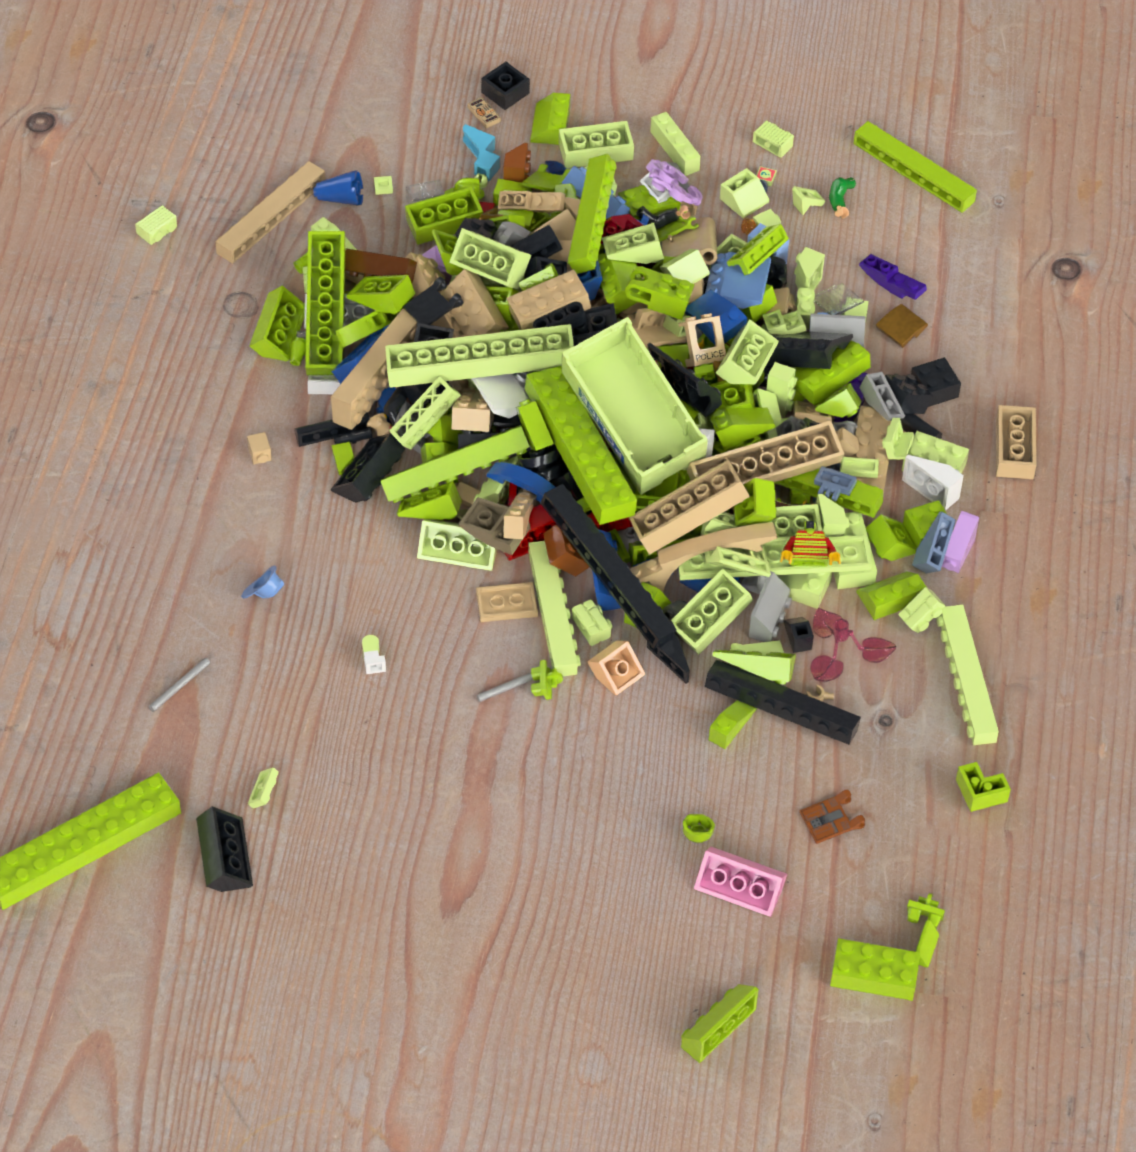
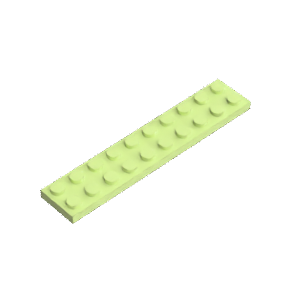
(853, 555)

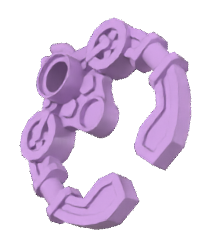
(667, 177)

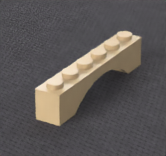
(518, 514)

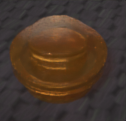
(748, 226)

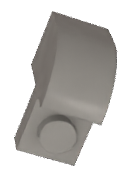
(510, 233)

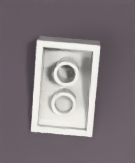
(933, 480)

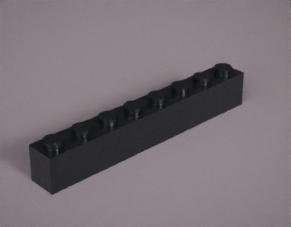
(782, 702)

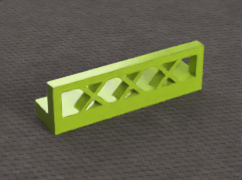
(759, 248)

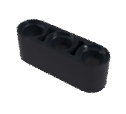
(569, 314)

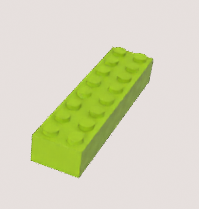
(325, 301)

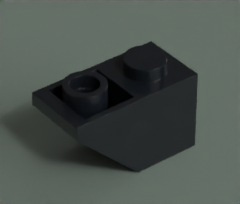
(799, 634)

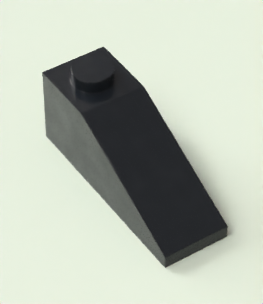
(673, 657)

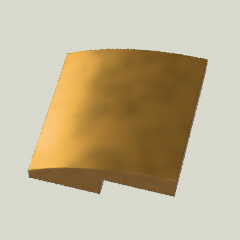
(901, 325)

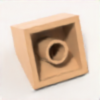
(616, 667)

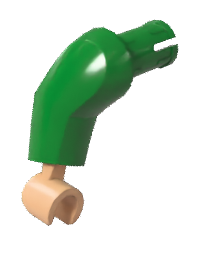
(836, 195)

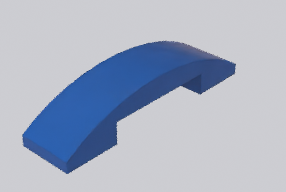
(521, 477)

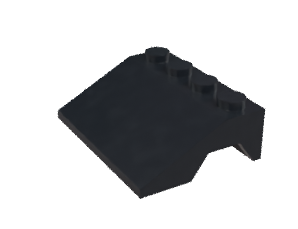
(808, 349)
(686, 384)

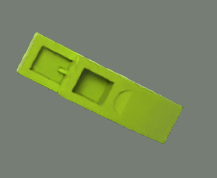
(363, 327)

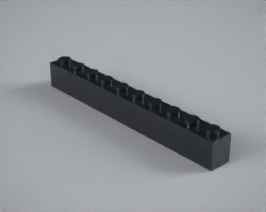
(608, 566)

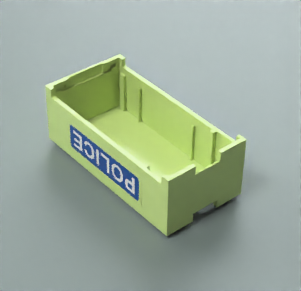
(633, 405)

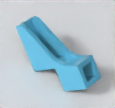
(482, 146)

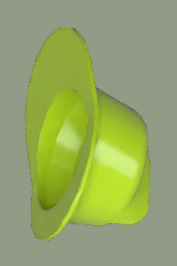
(466, 183)

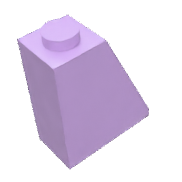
(961, 541)

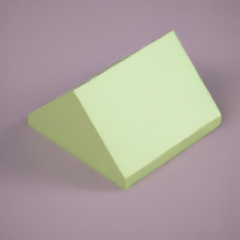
(687, 266)

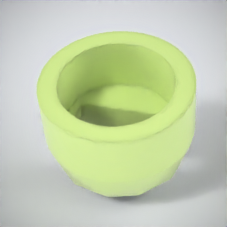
(484, 181)

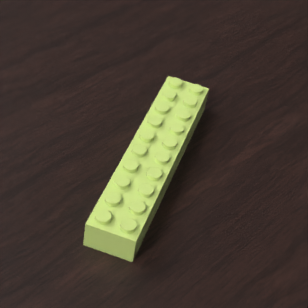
(477, 355)

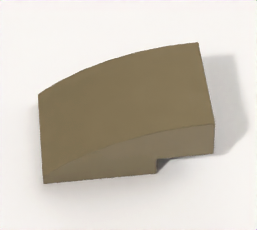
(486, 523)

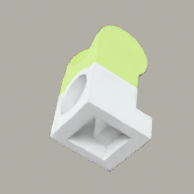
(372, 660)

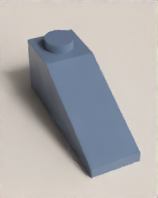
(934, 545)

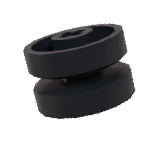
(542, 462)

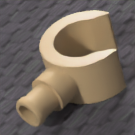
(823, 695)

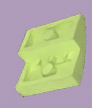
(784, 324)

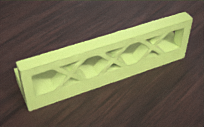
(430, 415)

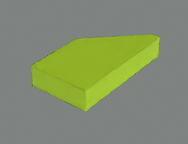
(343, 456)

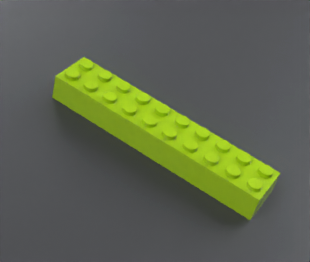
(581, 446)
(85, 838)

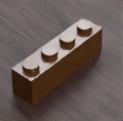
(377, 264)

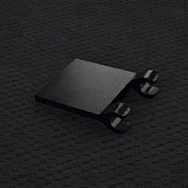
(431, 305)

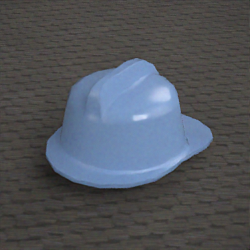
(265, 586)

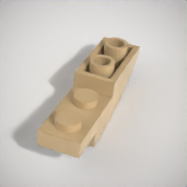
(537, 202)

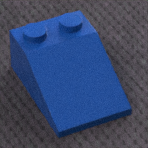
(730, 315)

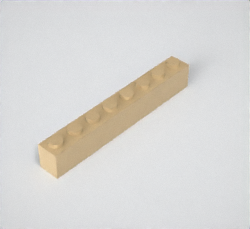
(269, 212)

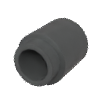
(674, 608)

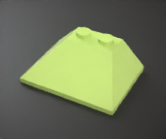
(734, 558)

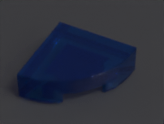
(555, 167)

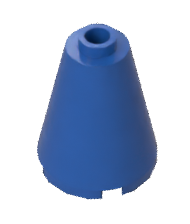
(341, 189)

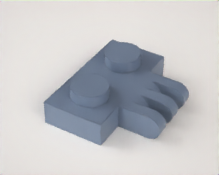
(834, 482)

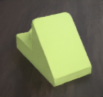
(805, 197)

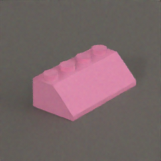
(740, 881)

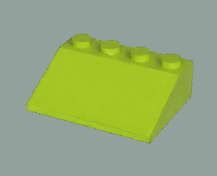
(847, 364)

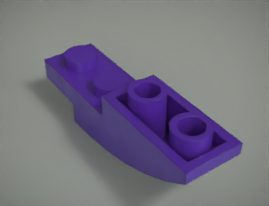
(891, 279)

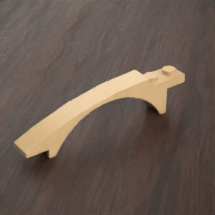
(669, 559)

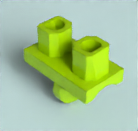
(548, 679)
(927, 908)

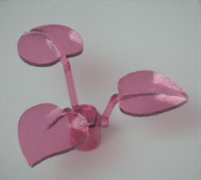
(828, 623)

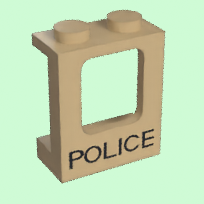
(707, 355)

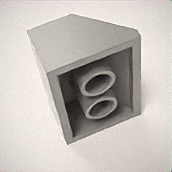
(839, 324)
(769, 609)

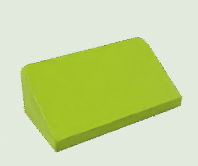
(927, 943)

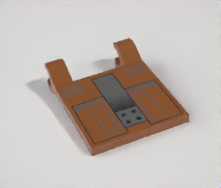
(829, 819)

